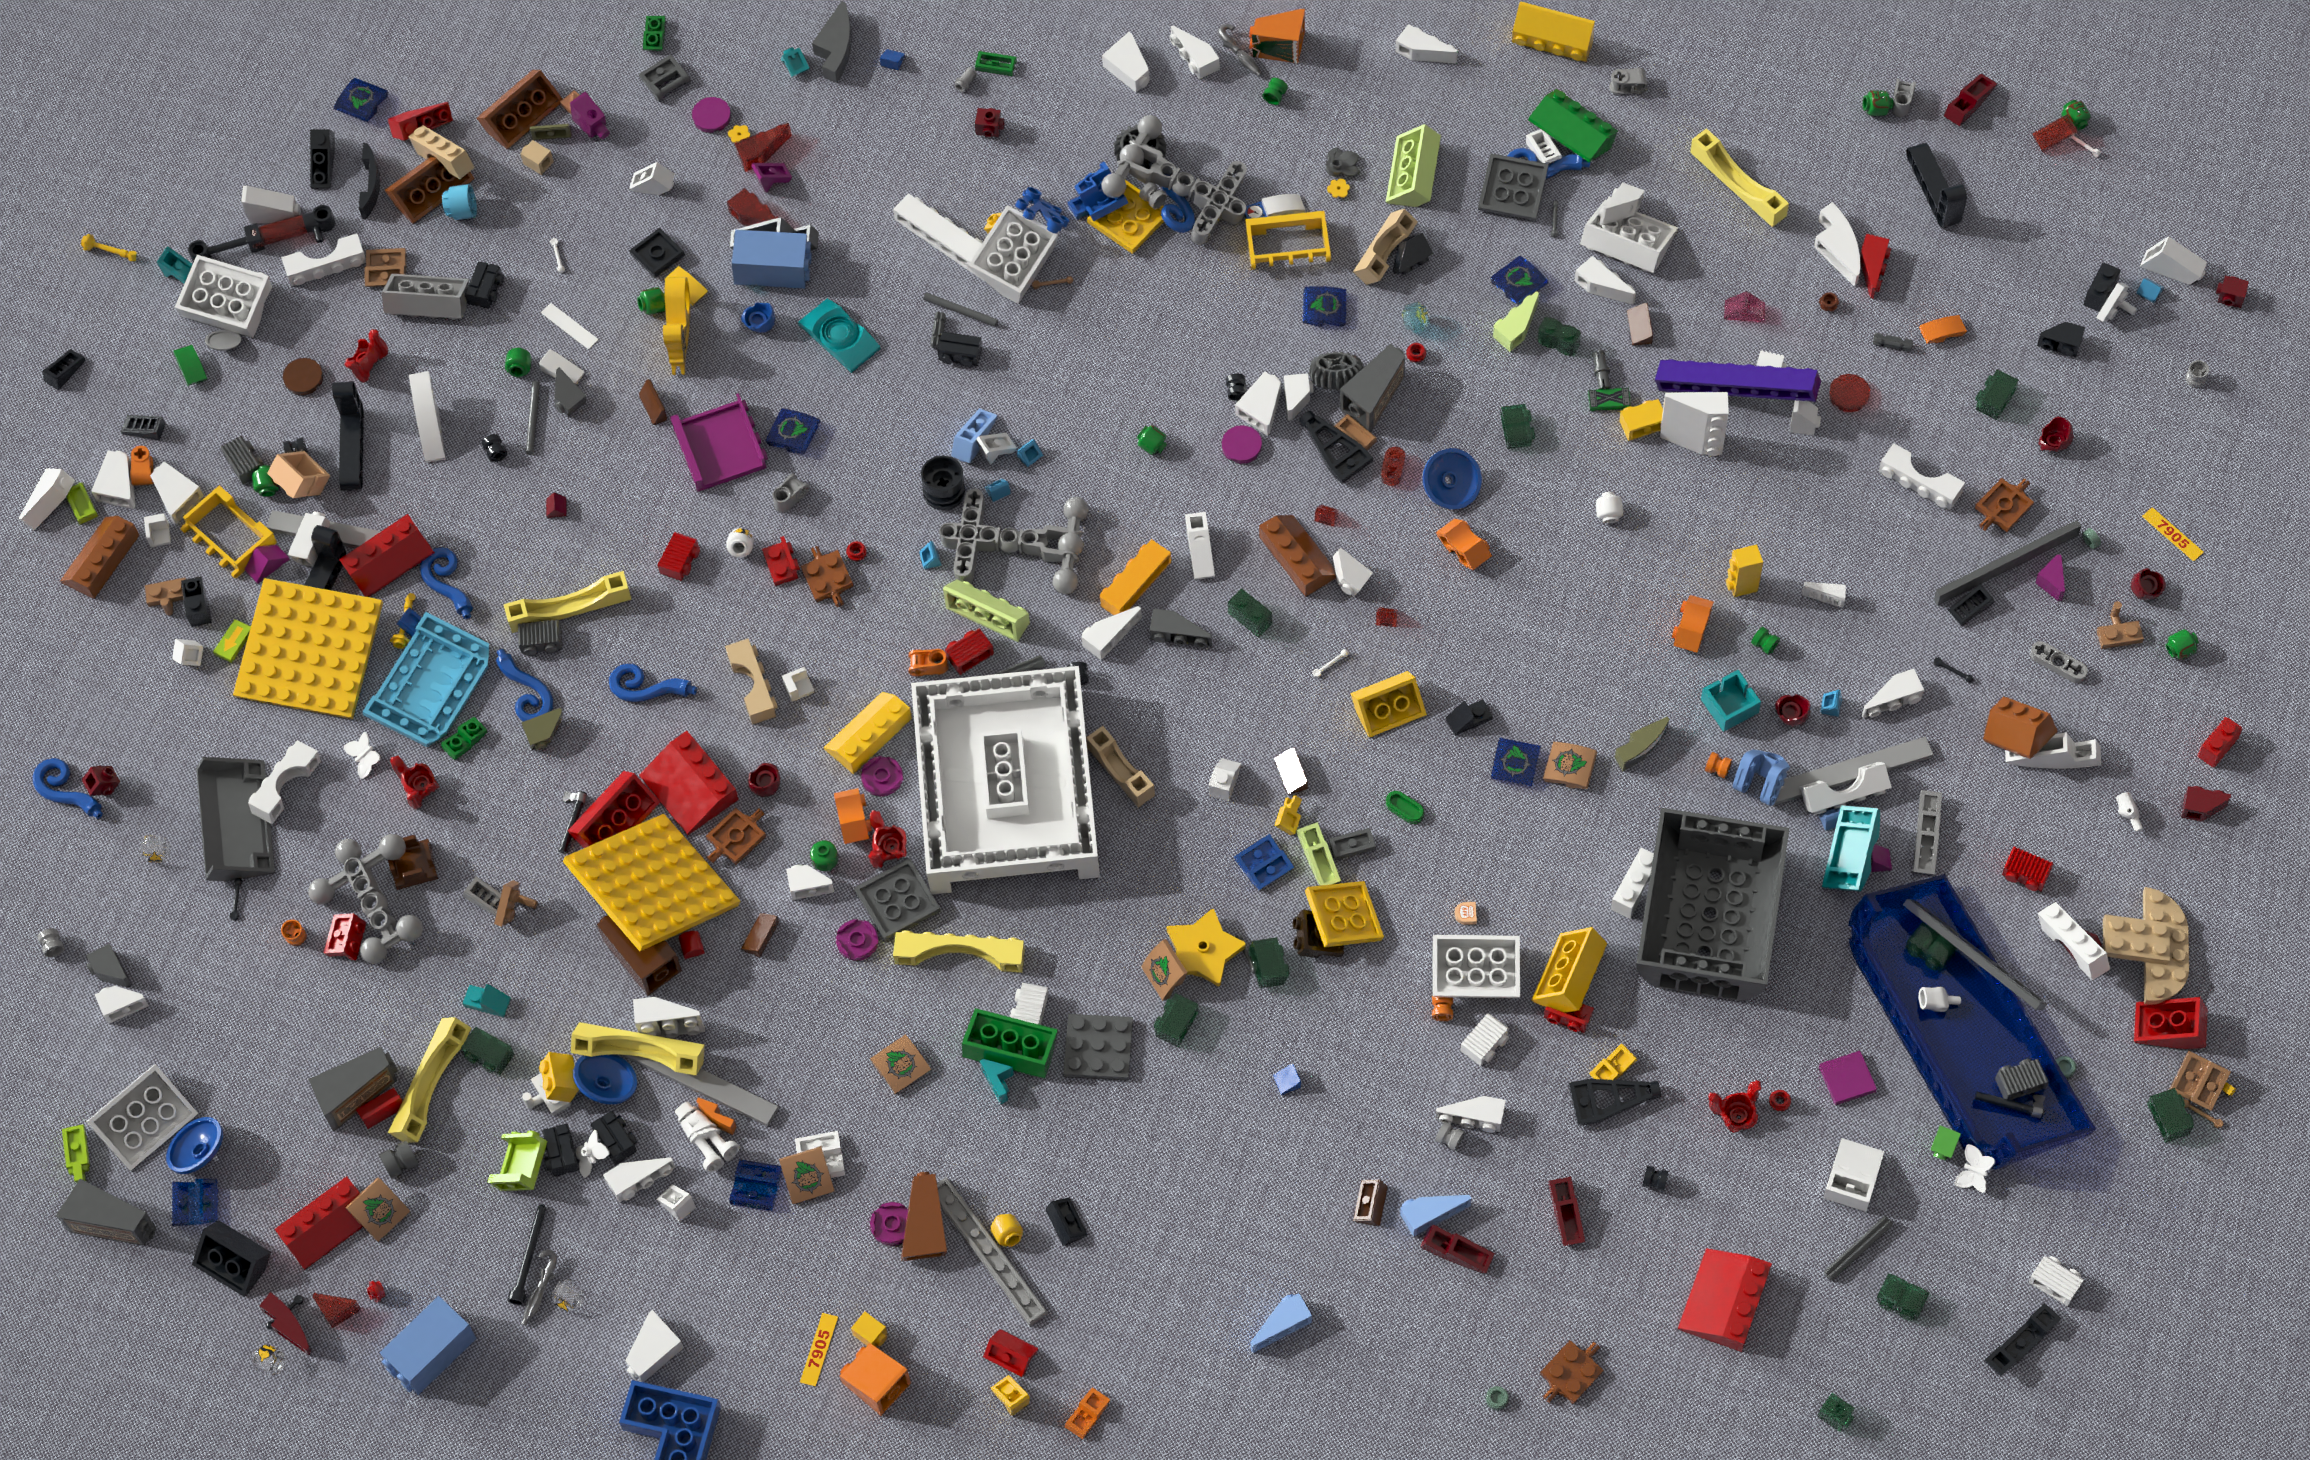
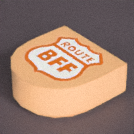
(1466, 913)

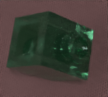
(1836, 1412)

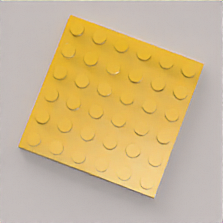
(308, 648)
(651, 882)

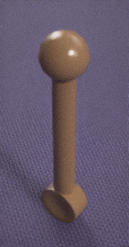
(1036, 284)
(2218, 1123)

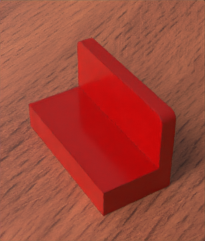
(380, 1108)
(1009, 1352)

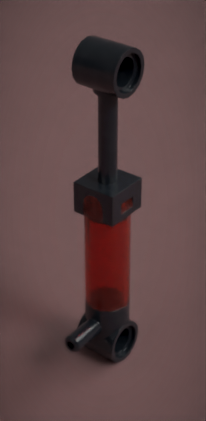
(270, 233)

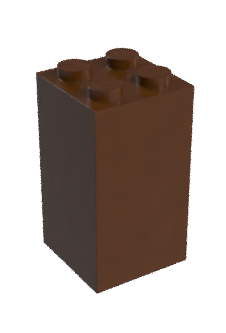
(647, 967)

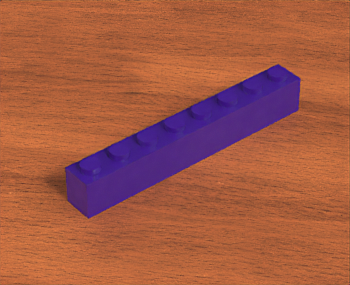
(1738, 380)

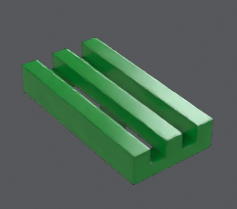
(995, 66)

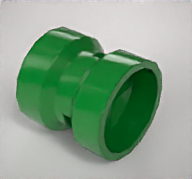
(1275, 90)
(1765, 640)

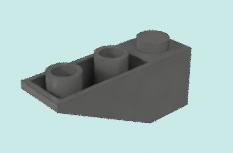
(1172, 627)

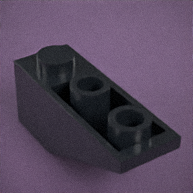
(321, 157)

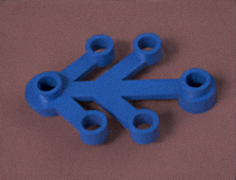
(1048, 211)

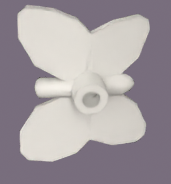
(366, 756)
(589, 1152)
(1976, 1170)

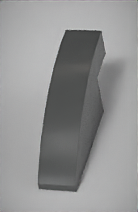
(834, 43)
(781, 225)

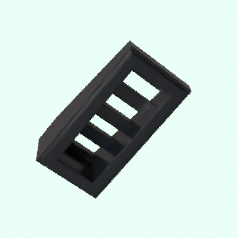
(58, 379)
(155, 433)
(1979, 590)

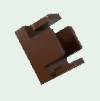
(415, 865)

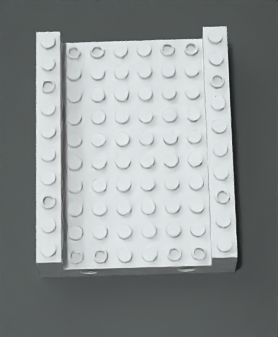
(1004, 776)

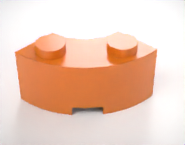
(1469, 548)
(1693, 623)
(851, 815)

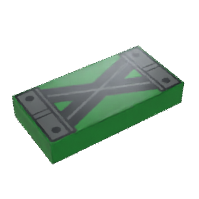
(1609, 399)

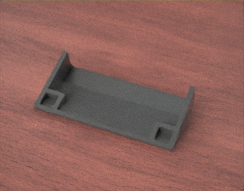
(232, 837)

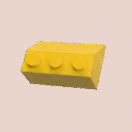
(1388, 703)

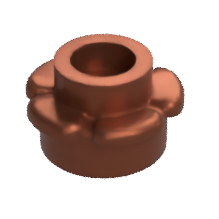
(1829, 297)

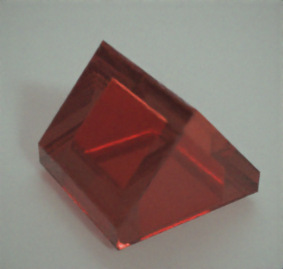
(1326, 515)
(1386, 617)

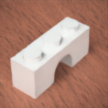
(1633, 884)

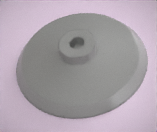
(223, 340)

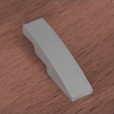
(1927, 832)

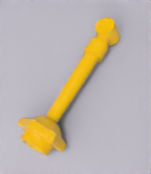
(88, 242)
(400, 640)

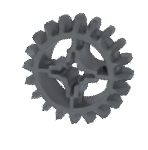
(1131, 134)
(1334, 369)

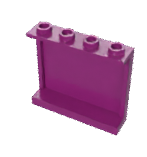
(720, 444)

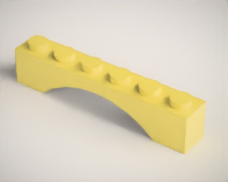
(1763, 201)
(603, 593)
(915, 948)
(600, 1040)
(413, 1111)

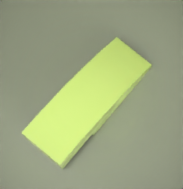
(1318, 854)

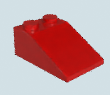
(2172, 1023)

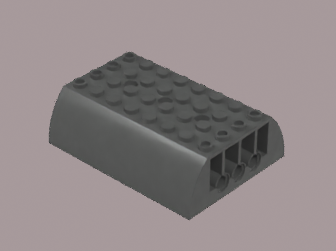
(1743, 899)

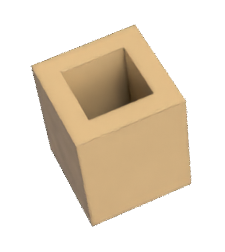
(536, 157)

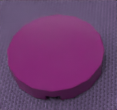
(711, 114)
(1241, 444)
(882, 776)
(857, 940)
(889, 1223)

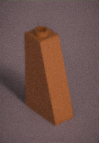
(924, 1223)

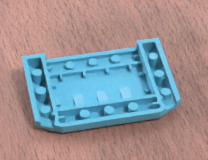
(430, 681)

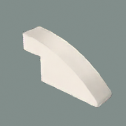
(1839, 243)
(427, 417)
(2060, 753)

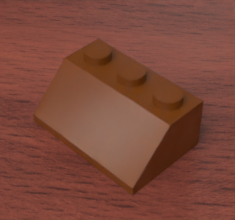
(2018, 727)

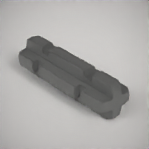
(938, 328)
(1892, 342)

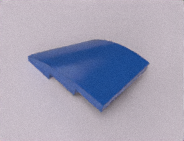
(1092, 195)

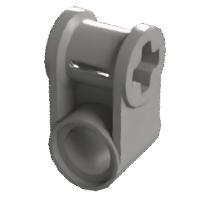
(1630, 80)
(1902, 97)
(792, 491)

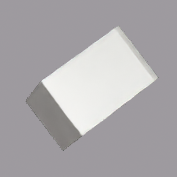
(677, 1202)

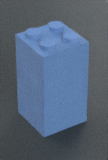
(771, 259)
(427, 1346)

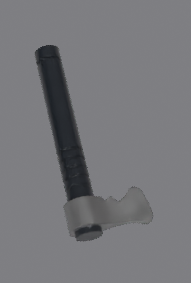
(580, 800)
(2036, 1110)

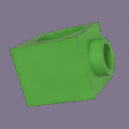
(1945, 1143)

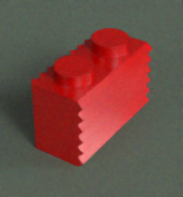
(678, 556)
(969, 651)
(2219, 742)
(2027, 869)

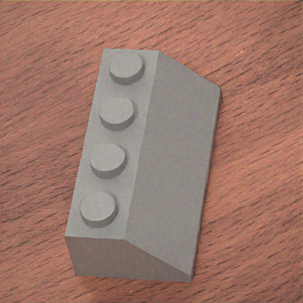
(425, 296)

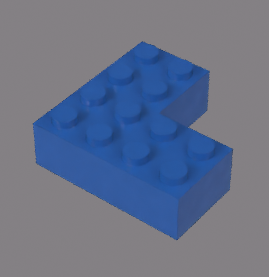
(678, 1418)

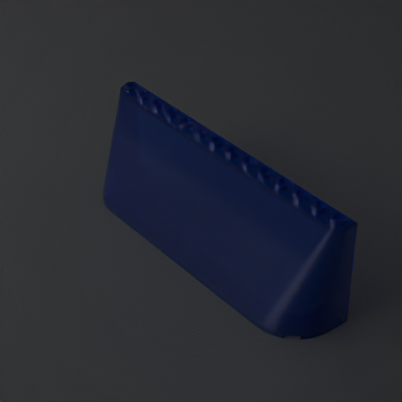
(1969, 1041)

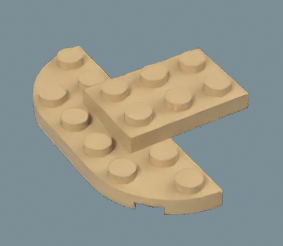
(2156, 940)

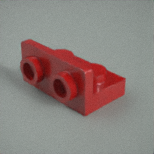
(780, 562)
(345, 936)
(1574, 1020)

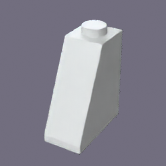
(1127, 63)
(268, 206)
(2174, 261)
(1260, 403)
(114, 481)
(176, 491)
(302, 547)
(652, 1348)

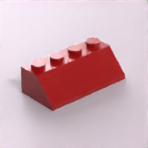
(387, 556)
(616, 810)
(321, 1224)

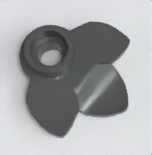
(1342, 163)

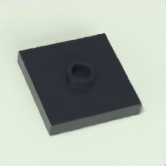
(657, 252)

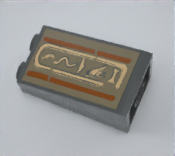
(1373, 387)
(353, 1085)
(104, 1216)

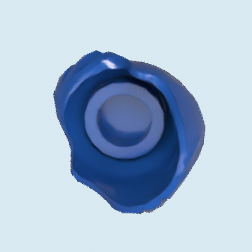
(759, 317)

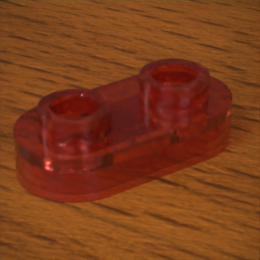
(1392, 467)

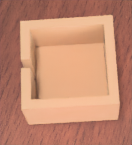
(298, 474)

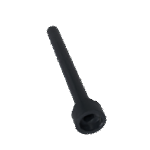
(517, 1294)

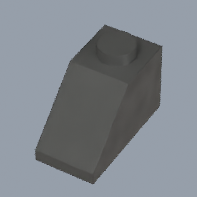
(567, 394)
(107, 966)

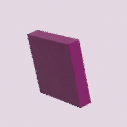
(1847, 1077)

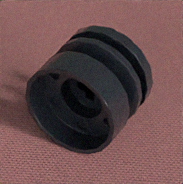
(943, 482)

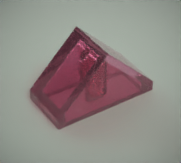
(1744, 308)

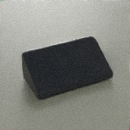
(1066, 1221)

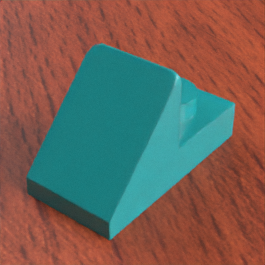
(174, 264)
(487, 1000)
(995, 1075)

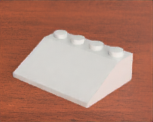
(1633, 240)
(1013, 254)
(223, 296)
(1696, 421)
(1476, 966)
(142, 1117)

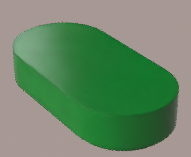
(1405, 807)

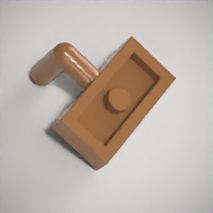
(164, 594)
(2119, 633)
(509, 897)

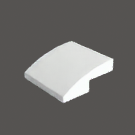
(831, 1149)

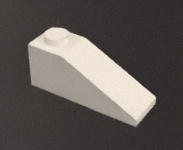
(46, 497)
(1107, 633)

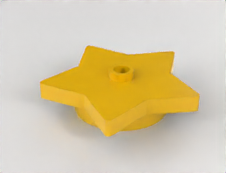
(1209, 935)

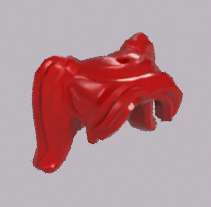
(367, 355)
(412, 780)
(884, 839)
(1737, 1105)

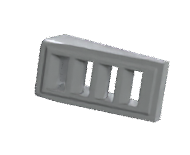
(478, 883)

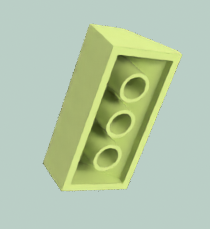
(1413, 167)
(986, 609)

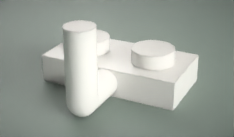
(2116, 299)
(553, 1105)

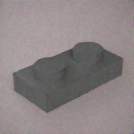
(1352, 844)

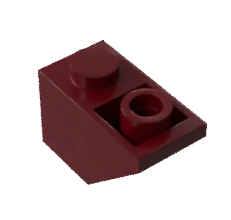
(2202, 803)

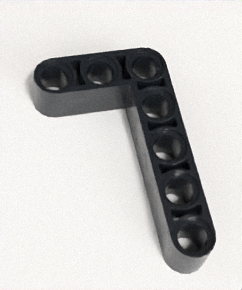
(1945, 201)
(351, 434)
(329, 551)

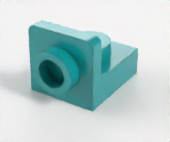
(795, 61)

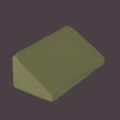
(551, 131)

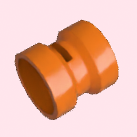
(1717, 764)
(290, 929)
(1442, 1008)

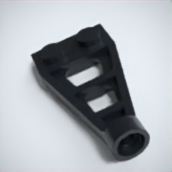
(1347, 465)
(1585, 1105)

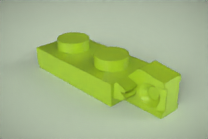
(76, 1151)

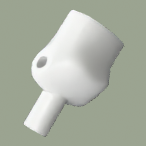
(2129, 810)
(1936, 999)

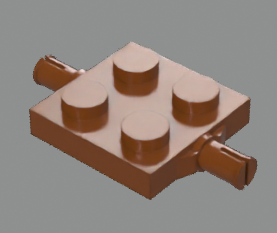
(2004, 504)
(827, 576)
(736, 836)
(1571, 1372)

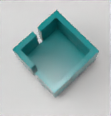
(1730, 705)

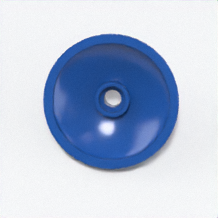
(1463, 475)
(605, 1078)
(194, 1145)

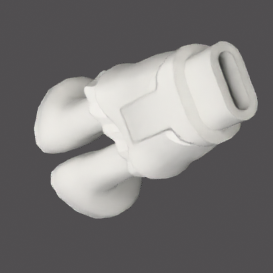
(698, 1130)

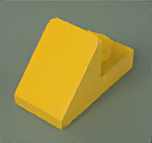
(1011, 1395)

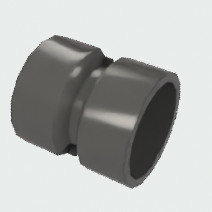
(398, 1159)

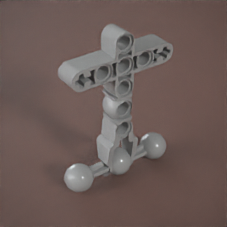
(1133, 156)
(1069, 544)

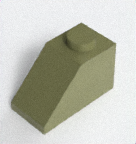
(542, 728)

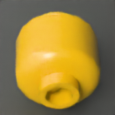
(1006, 1230)

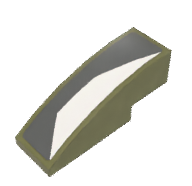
(1641, 743)

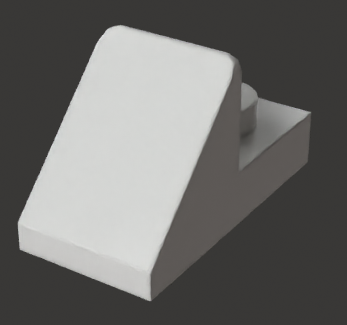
(995, 445)

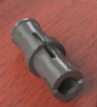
(1601, 370)

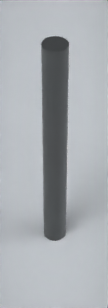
(960, 309)
(532, 417)

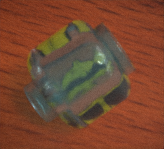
(1415, 317)

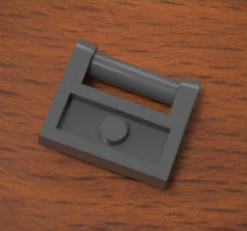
(662, 72)

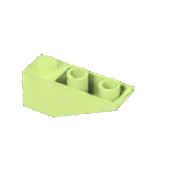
(1514, 327)

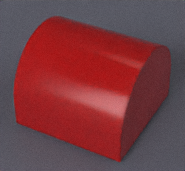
(691, 944)

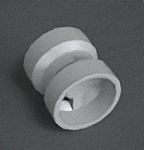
(1154, 196)
(2197, 374)
(50, 940)
(1450, 1136)

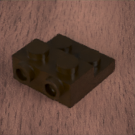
(1308, 938)

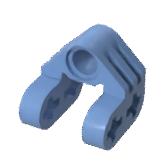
(1766, 764)

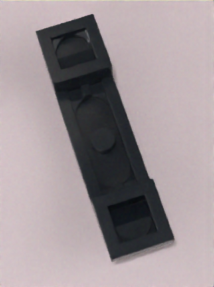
(368, 199)
(2023, 1340)

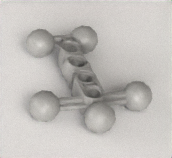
(348, 853)

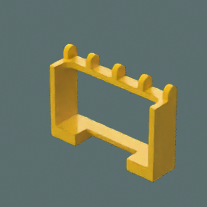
(1311, 220)
(216, 497)

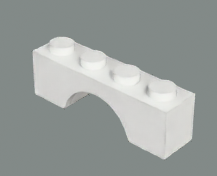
(345, 256)
(1942, 490)
(298, 762)
(1870, 780)
(2086, 951)

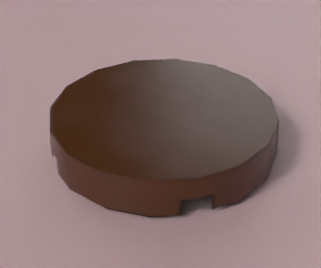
(302, 376)

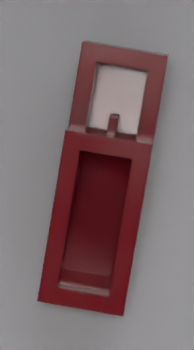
(1969, 99)
(1566, 1211)
(1456, 1249)
(285, 1322)

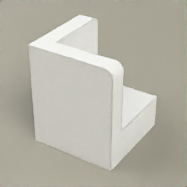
(157, 530)
(187, 652)
(797, 684)

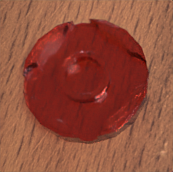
(1849, 392)

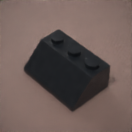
(230, 1257)

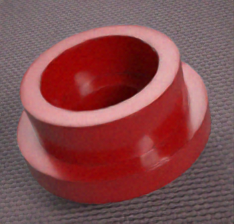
(1413, 348)
(856, 546)
(1780, 1094)
(375, 1291)

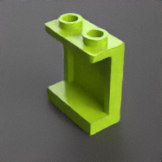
(520, 1162)

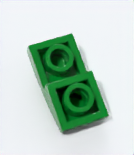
(654, 33)
(190, 365)
(466, 737)

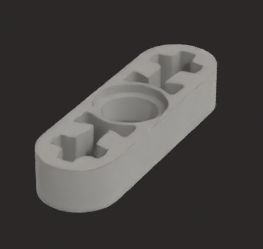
(2060, 670)

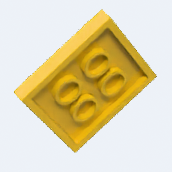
(1130, 223)
(1344, 914)

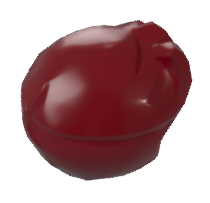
(2056, 435)
(2147, 584)
(1793, 709)
(764, 780)

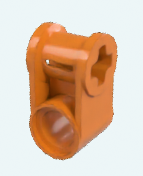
(141, 466)
(926, 662)

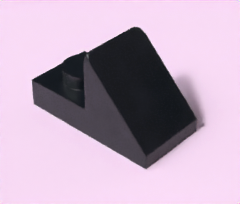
(1468, 717)

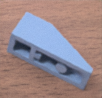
(965, 443)
(1430, 1211)
(1285, 1319)

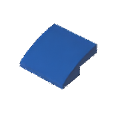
(1263, 862)

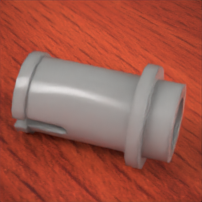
(963, 82)

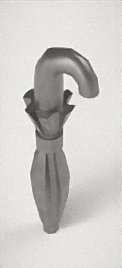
(1230, 43)
(536, 1297)

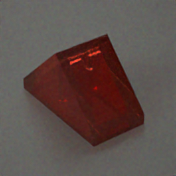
(336, 1308)

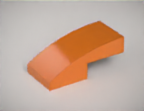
(1939, 329)
(712, 1112)
(1087, 1413)

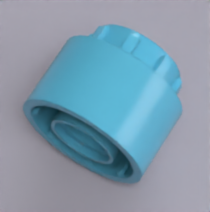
(460, 202)

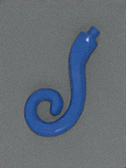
(1567, 162)
(1184, 210)
(460, 600)
(510, 670)
(669, 686)
(83, 800)

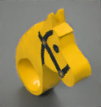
(677, 321)

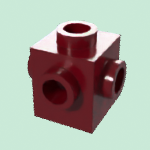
(989, 122)
(100, 780)

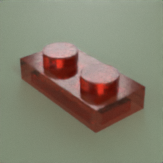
(2054, 133)

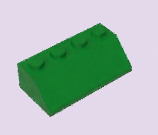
(1573, 125)
(1009, 1042)

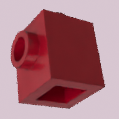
(2232, 291)

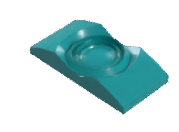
(839, 335)
(1852, 848)

